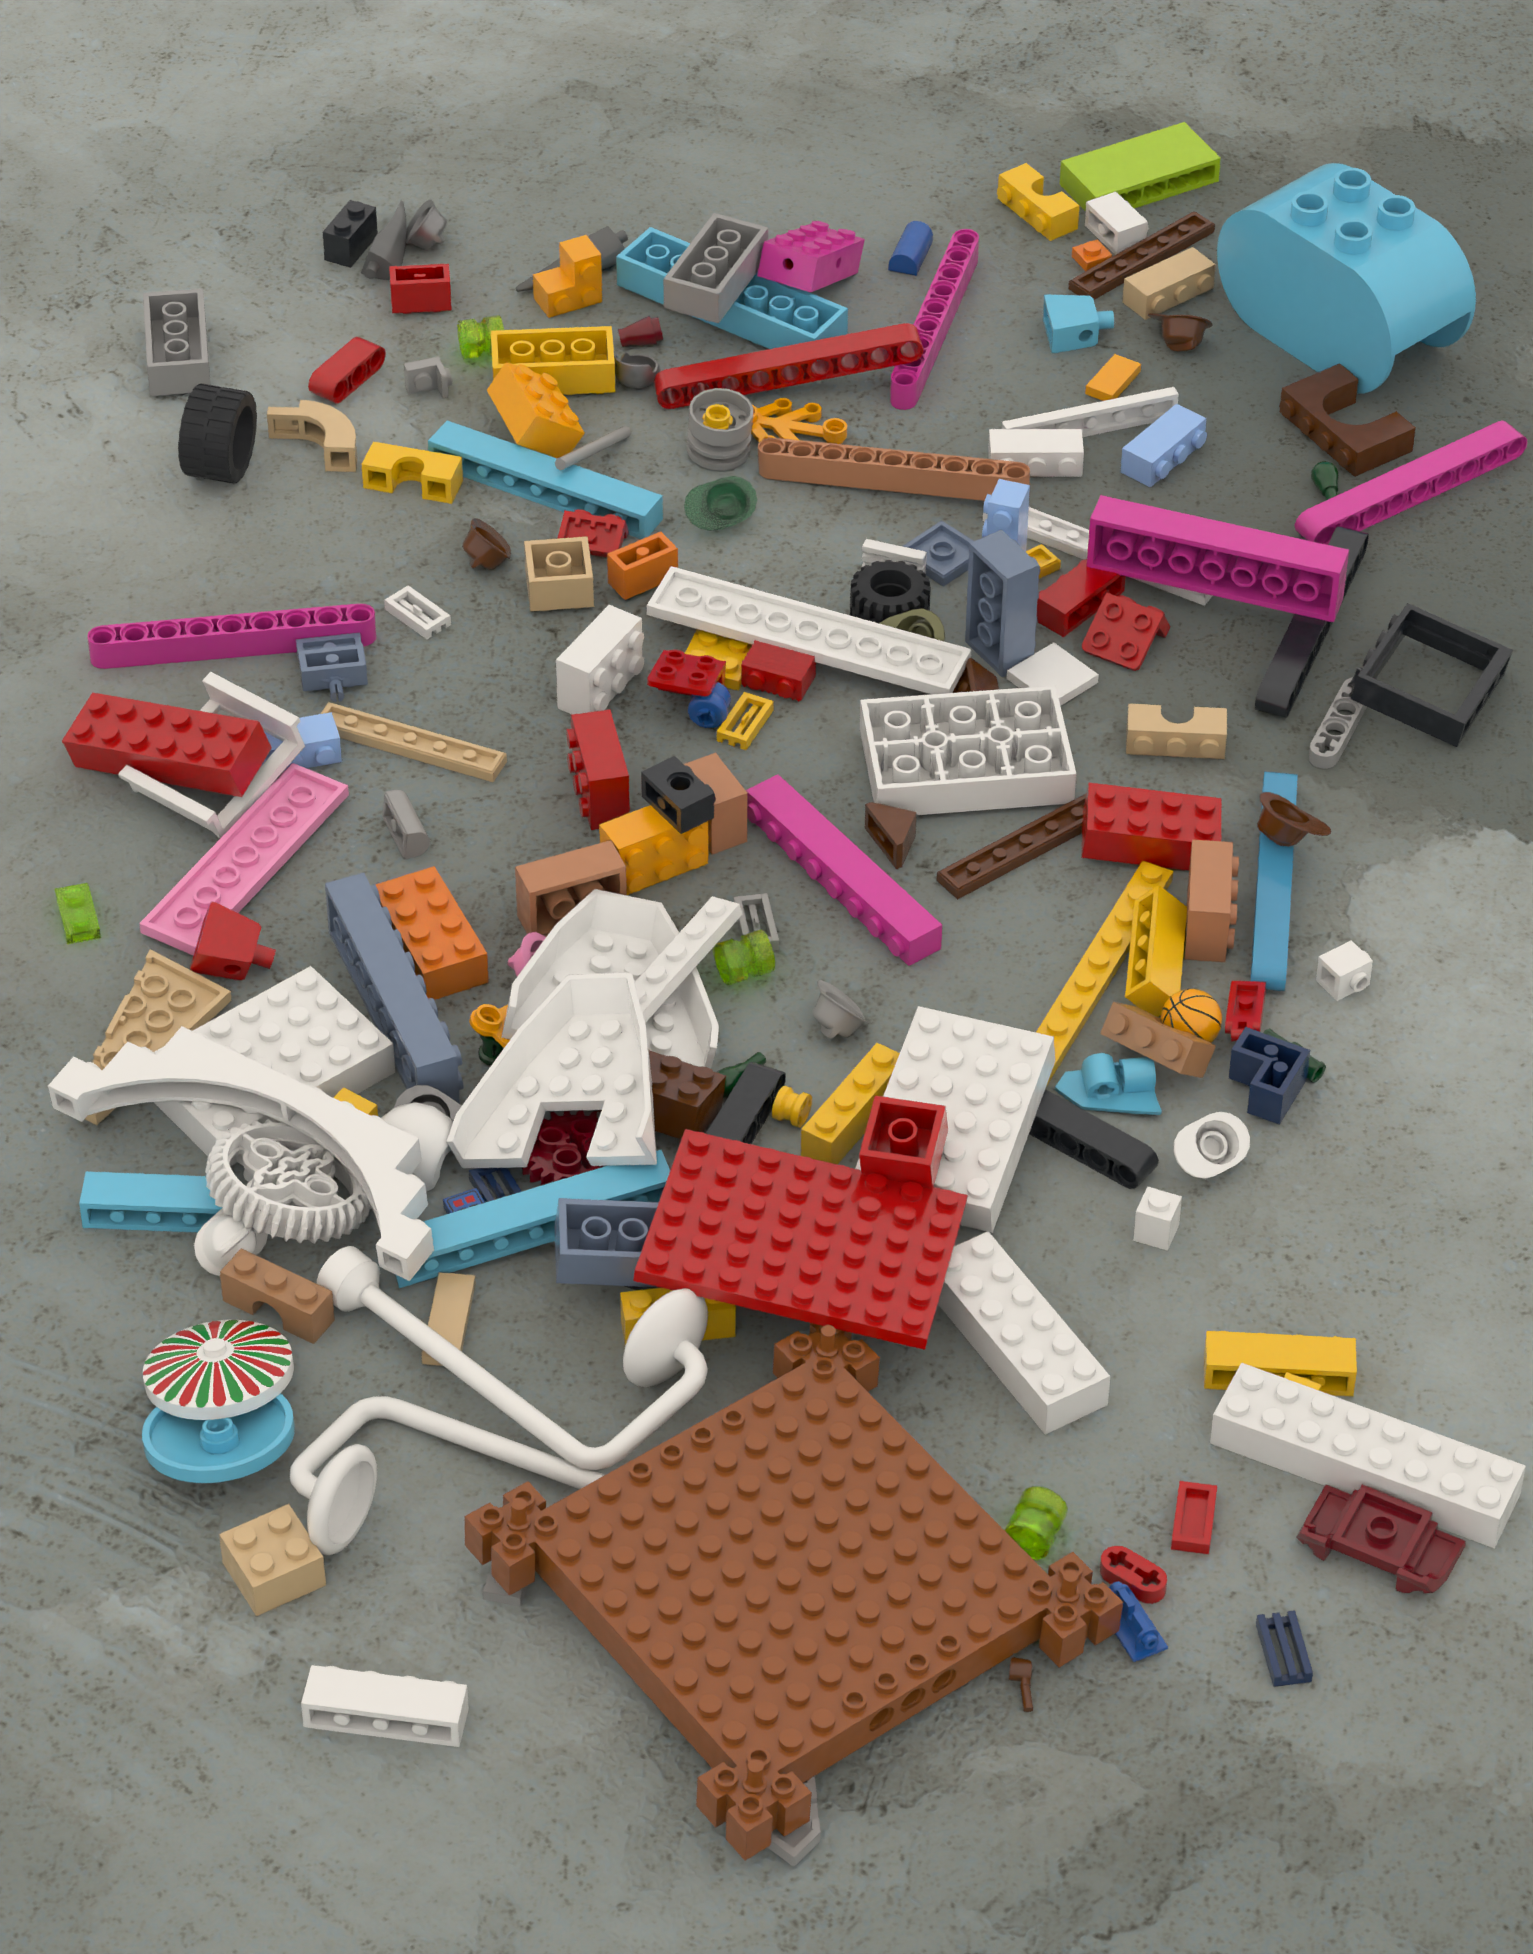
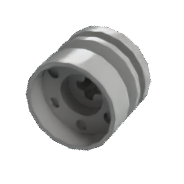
(719, 447)

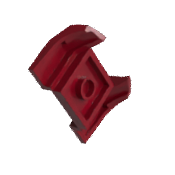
(1384, 1535)

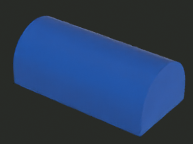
(911, 248)

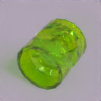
(476, 336)
(739, 958)
(1037, 1520)

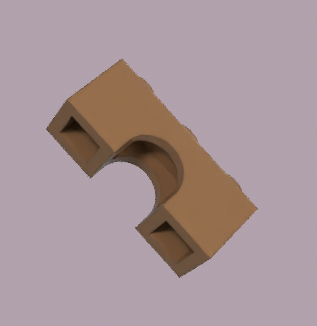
(1157, 1041)
(302, 1304)

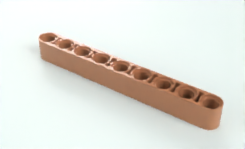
(885, 469)

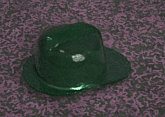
(720, 503)

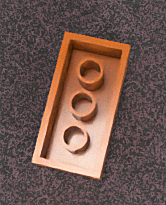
(435, 933)

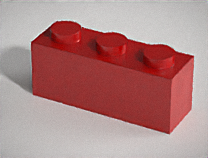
(1076, 597)

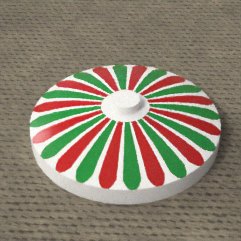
(218, 1369)

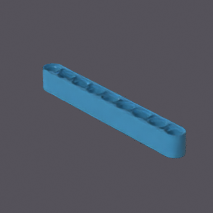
(1273, 896)

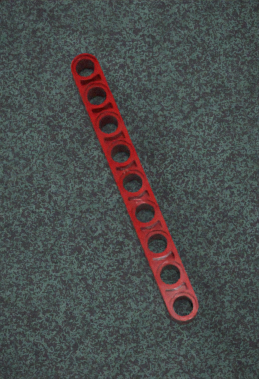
(801, 363)

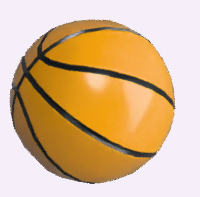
(1193, 1013)

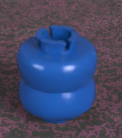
(711, 709)

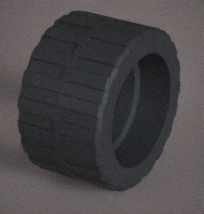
(217, 433)

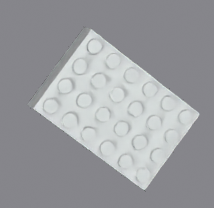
(968, 750)
(296, 1030)
(991, 1092)

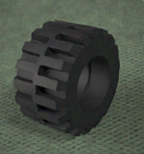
(888, 590)

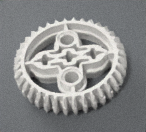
(288, 1184)

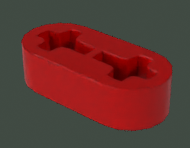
(1134, 1573)

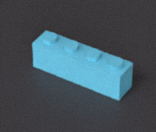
(145, 1202)

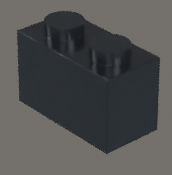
(350, 233)

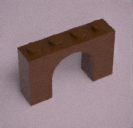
(1352, 446)

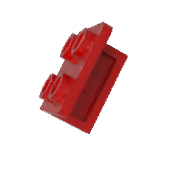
(1124, 631)
(686, 673)

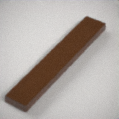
(1142, 255)
(1013, 849)

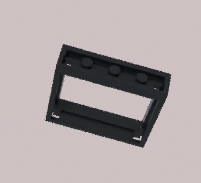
(1444, 637)

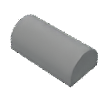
(404, 824)

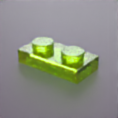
(77, 913)

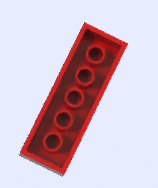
(167, 743)

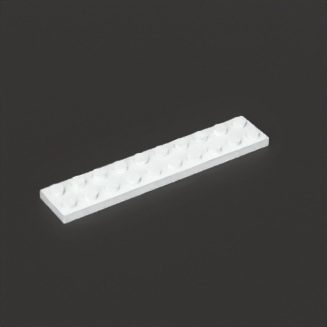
(808, 629)

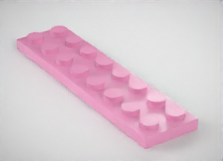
(246, 855)

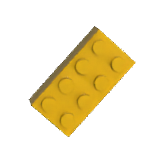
(576, 356)

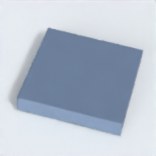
(946, 552)

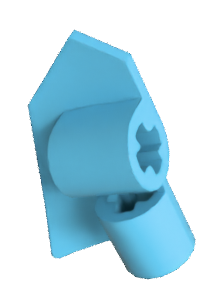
(1112, 1086)

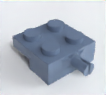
(332, 663)

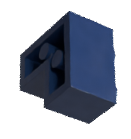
(1271, 1069)

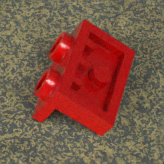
(603, 533)

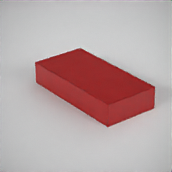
(1194, 1517)

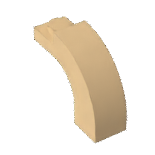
(320, 425)

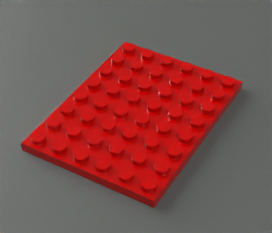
(802, 1239)

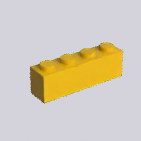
(1155, 950)
(847, 1110)
(1317, 1358)

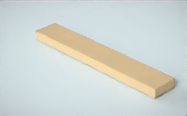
(417, 743)

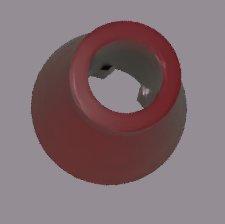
(643, 332)

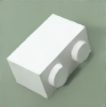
(1115, 222)

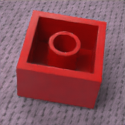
(904, 1140)

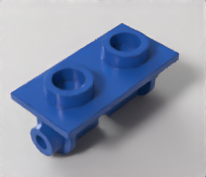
(1136, 1629)

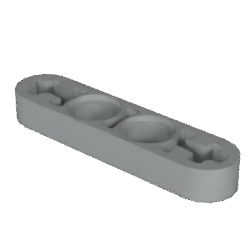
(1335, 721)

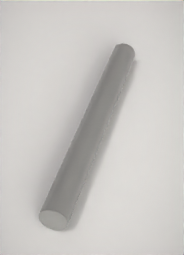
(592, 448)

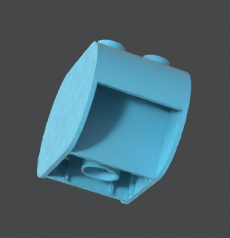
(1345, 273)

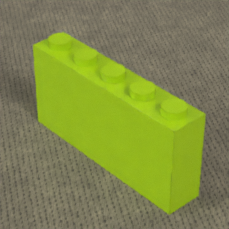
(1142, 168)

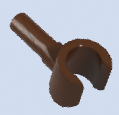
(1021, 1671)

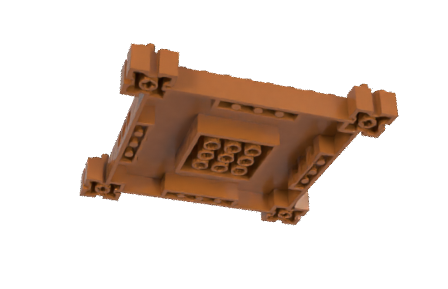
(791, 1580)

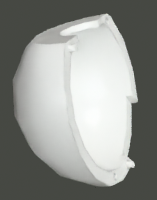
(432, 1130)

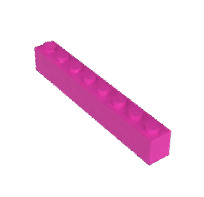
(844, 870)

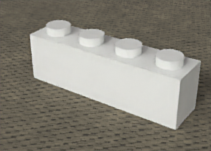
(385, 1705)

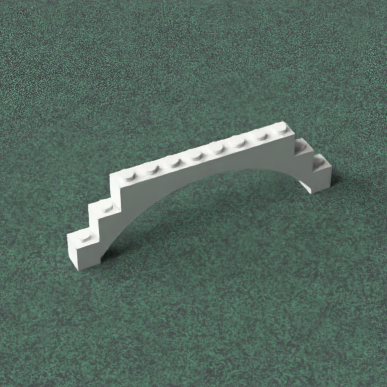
(205, 1071)

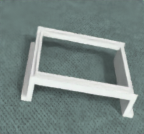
(244, 705)

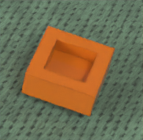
(1090, 254)

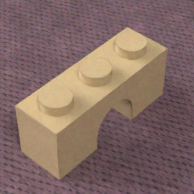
(1153, 735)

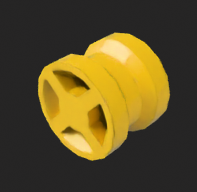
(792, 1106)

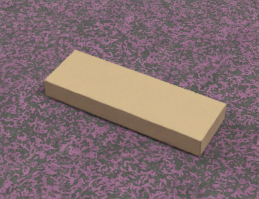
(451, 1309)

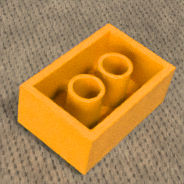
(535, 410)
(654, 848)

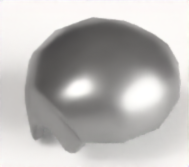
(636, 370)

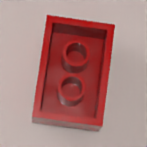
(598, 767)

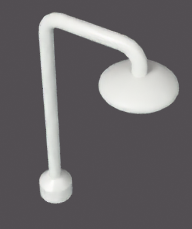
(656, 1350)
(348, 1482)

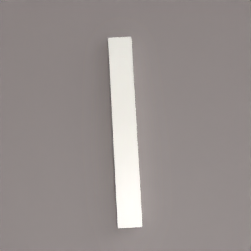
(1074, 541)

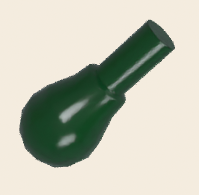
(1325, 478)
(734, 1072)

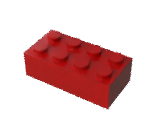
(1146, 825)

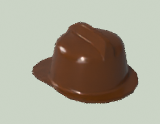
(1182, 331)
(485, 545)
(1286, 822)

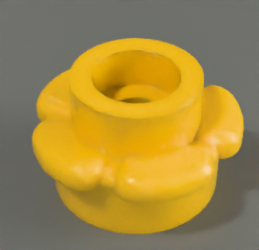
(717, 417)

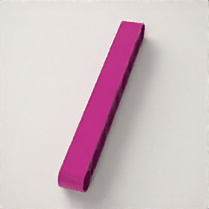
(936, 316)
(1413, 482)
(224, 635)

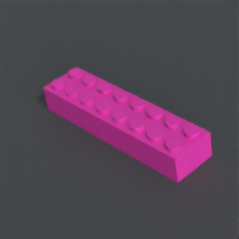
(1217, 558)

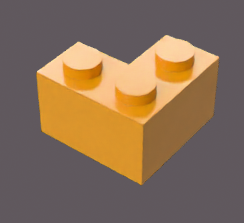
(572, 284)

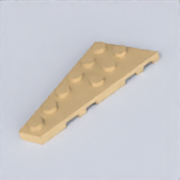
(156, 1008)

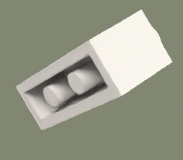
(1043, 450)

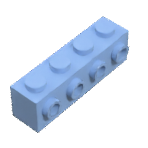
(1008, 511)

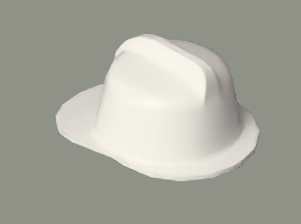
(1211, 1145)
(222, 1239)

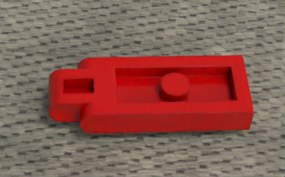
(1245, 1007)

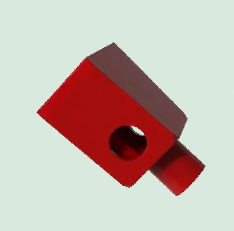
(229, 945)

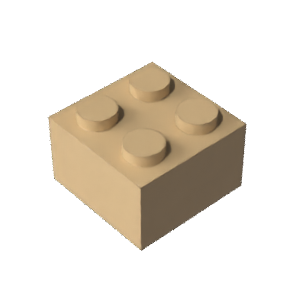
(559, 574)
(272, 1559)

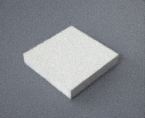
(1054, 667)

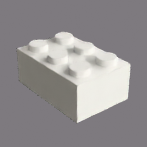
(600, 662)

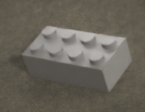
(715, 268)
(176, 341)

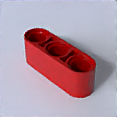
(347, 370)

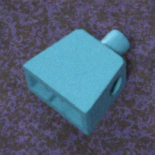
(1073, 322)

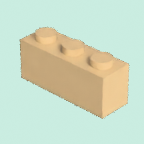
(1169, 283)

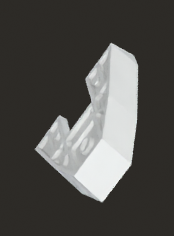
(618, 936)
(571, 1054)

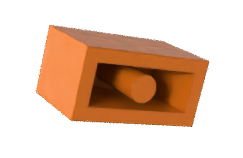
(641, 565)

